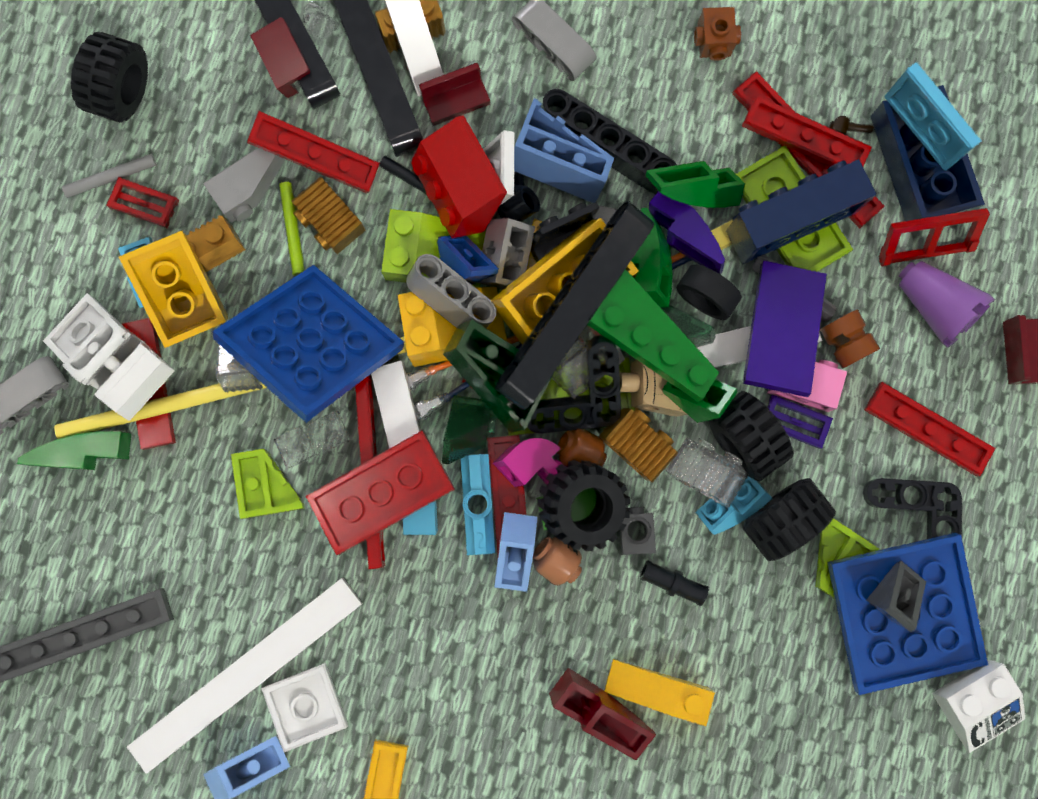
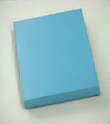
(931, 117)

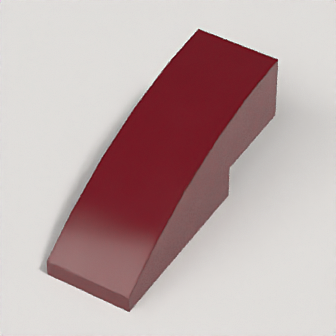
(601, 714)

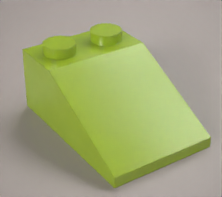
(411, 236)

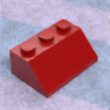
(458, 178)

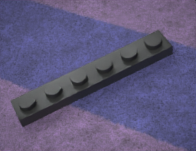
(84, 634)

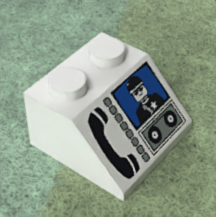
(981, 704)

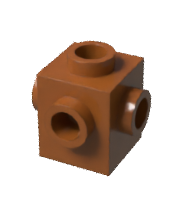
(717, 33)

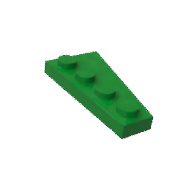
(650, 336)

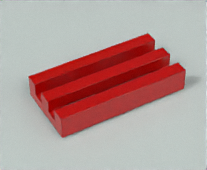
(166, 211)

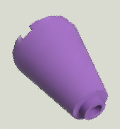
(943, 300)

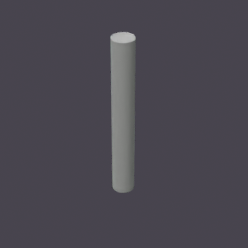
(109, 175)

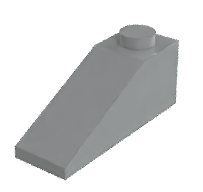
(244, 183)

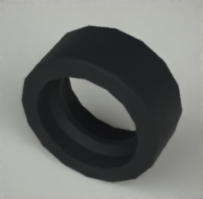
(709, 292)

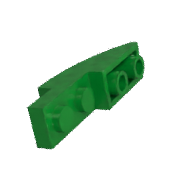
(655, 264)

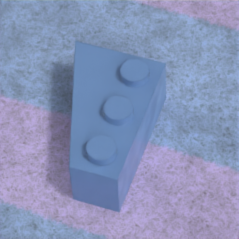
(559, 156)

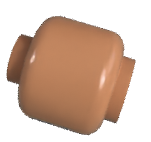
(557, 561)

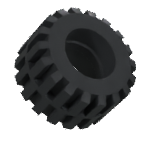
(109, 76)
(753, 436)
(604, 519)
(789, 520)

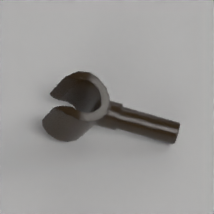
(842, 124)

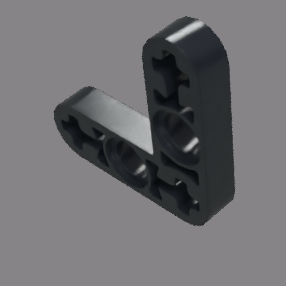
(591, 404)
(927, 501)

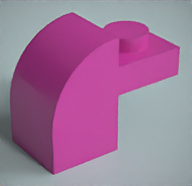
(528, 458)

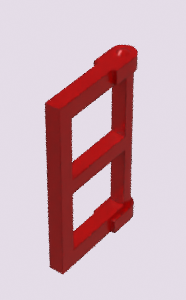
(935, 224)

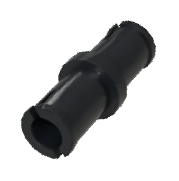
(674, 583)

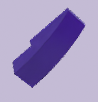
(687, 232)

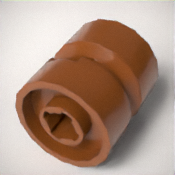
(849, 338)

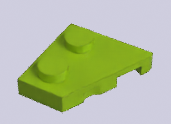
(262, 485)
(835, 544)

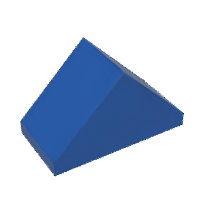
(466, 258)

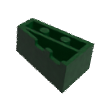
(481, 361)

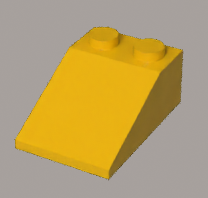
(174, 288)
(429, 333)

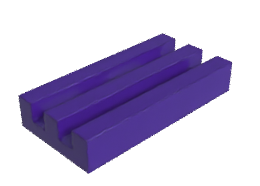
(822, 432)

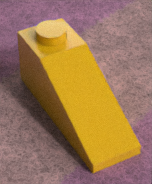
(660, 692)

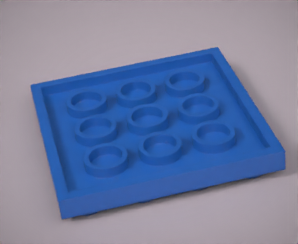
(308, 342)
(948, 623)

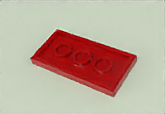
(380, 492)

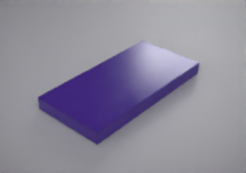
(785, 329)

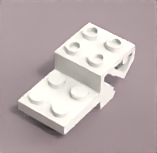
(108, 357)

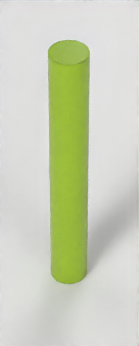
(292, 229)

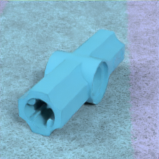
(478, 527)

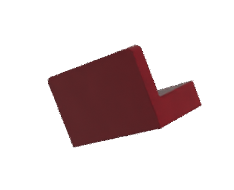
(281, 56)
(454, 94)
(1021, 350)

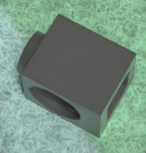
(647, 543)

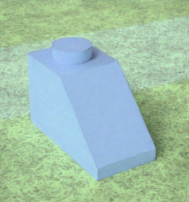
(516, 551)
(247, 770)

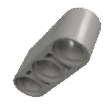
(555, 37)
(443, 281)
(29, 389)

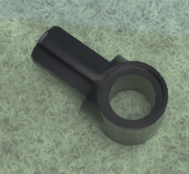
(522, 204)

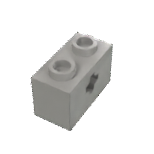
(508, 247)

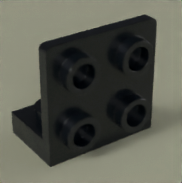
(556, 230)

